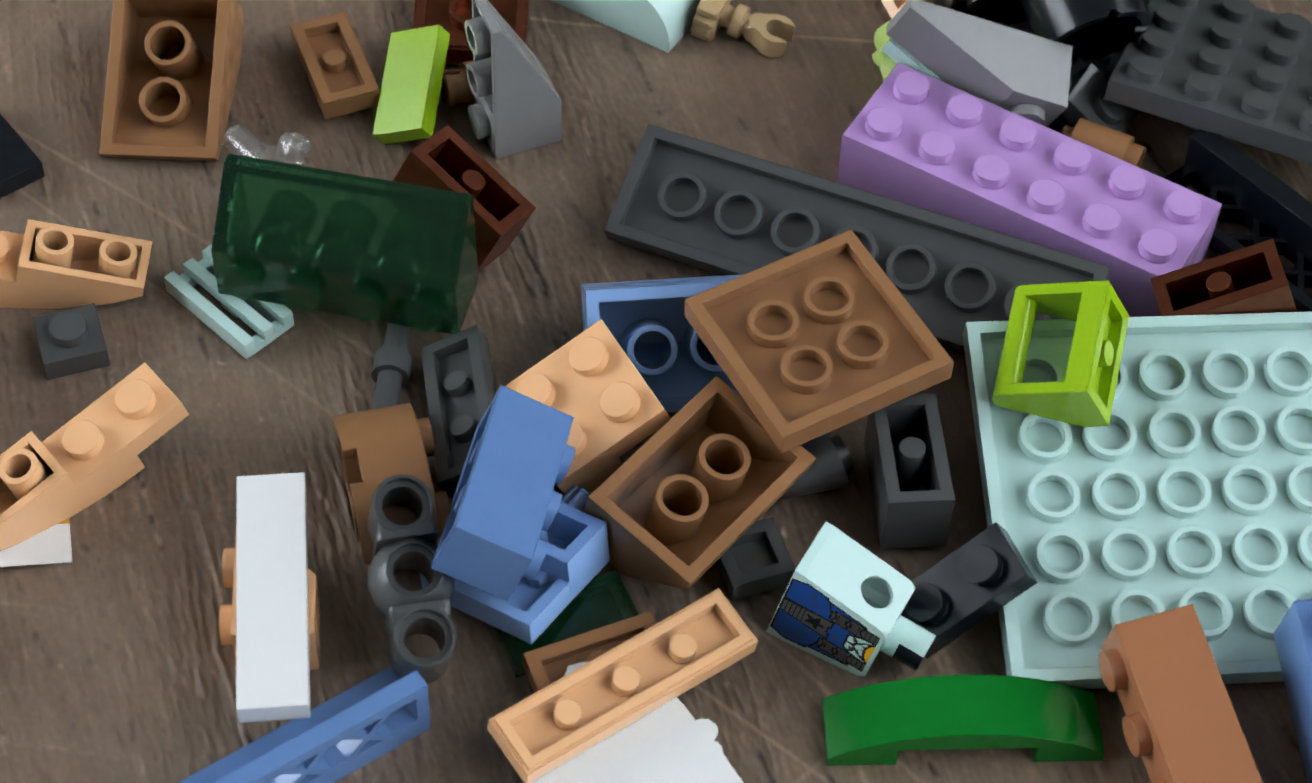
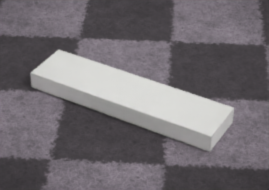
(272, 598)

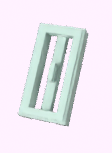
(201, 273)

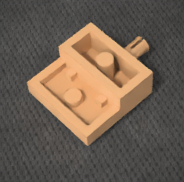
(605, 396)

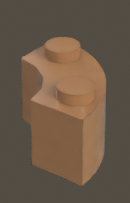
(379, 446)

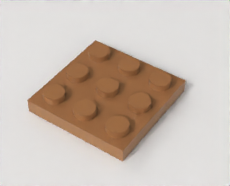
(817, 340)

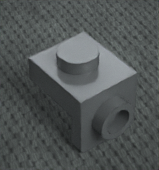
(1087, 102)

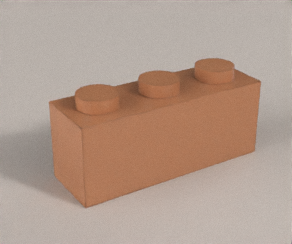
(1175, 701)

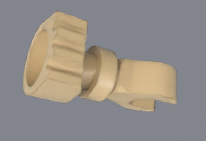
(756, 27)

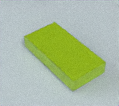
(411, 84)

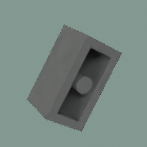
(909, 473)

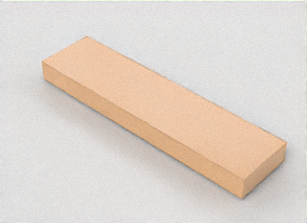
(621, 686)

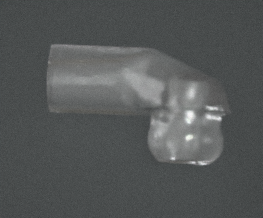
(290, 149)

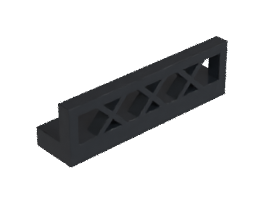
(1255, 200)

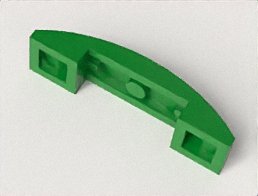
(961, 713)

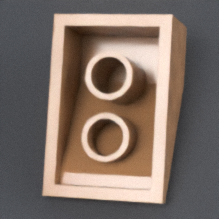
(170, 78)

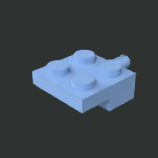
(573, 558)

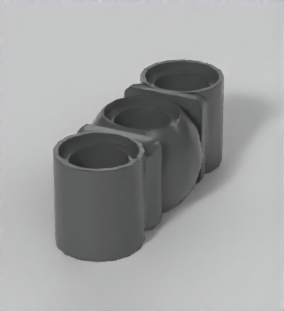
(410, 548)

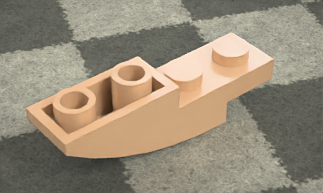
(69, 267)
(84, 457)

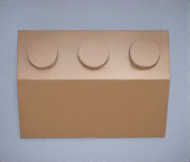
(693, 489)

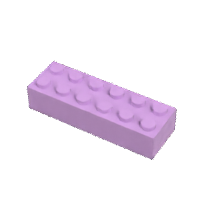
(1022, 179)

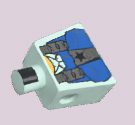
(848, 607)

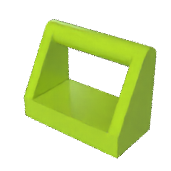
(1094, 356)

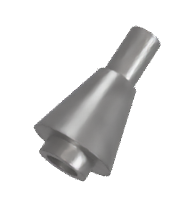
(829, 469)

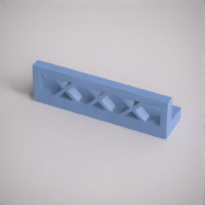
(336, 737)

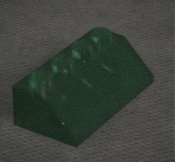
(345, 244)

